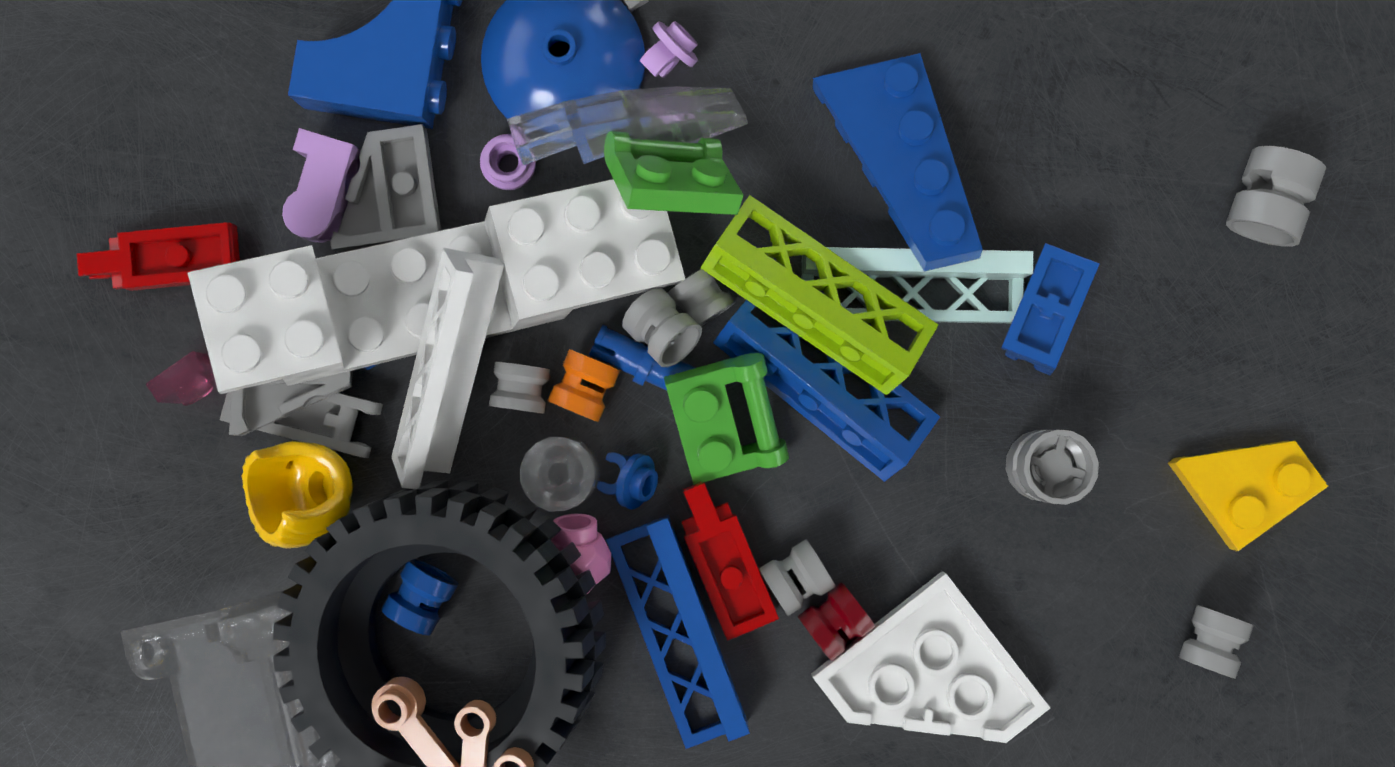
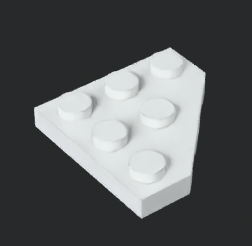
(932, 672)

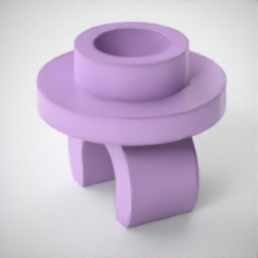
(673, 46)

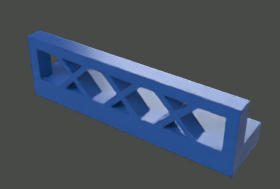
(825, 399)
(697, 625)

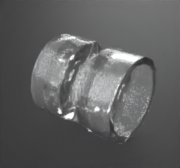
(559, 473)

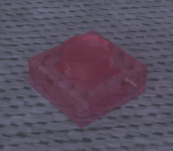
(184, 381)

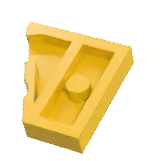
(1249, 487)

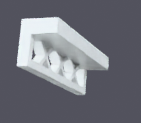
(445, 364)

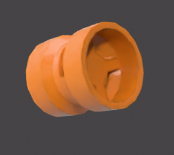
(579, 398)

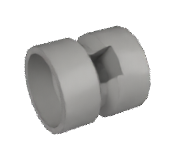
(1277, 188)
(1052, 466)

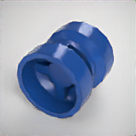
(419, 597)

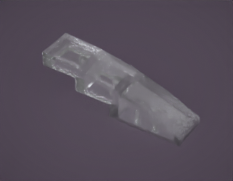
(649, 114)

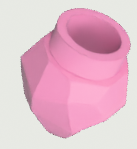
(582, 531)

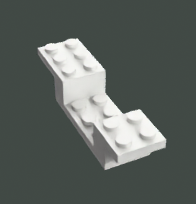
(369, 305)

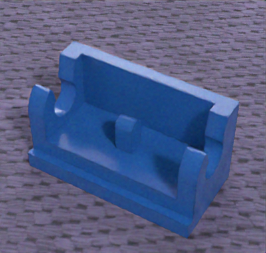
(1049, 308)

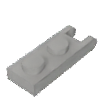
(323, 423)

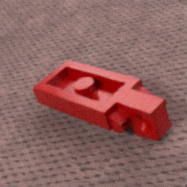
(161, 255)
(726, 565)

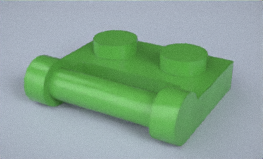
(672, 175)
(708, 422)

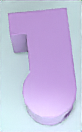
(320, 196)

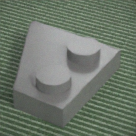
(391, 192)

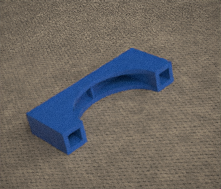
(382, 69)

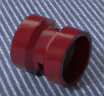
(836, 621)

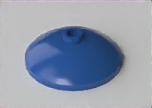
(527, 77)

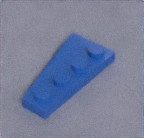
(905, 153)

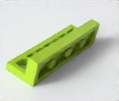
(808, 311)

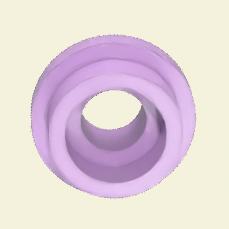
(490, 160)

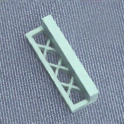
(903, 264)

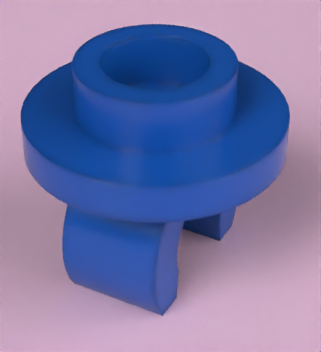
(635, 481)

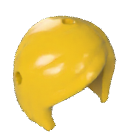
(295, 492)

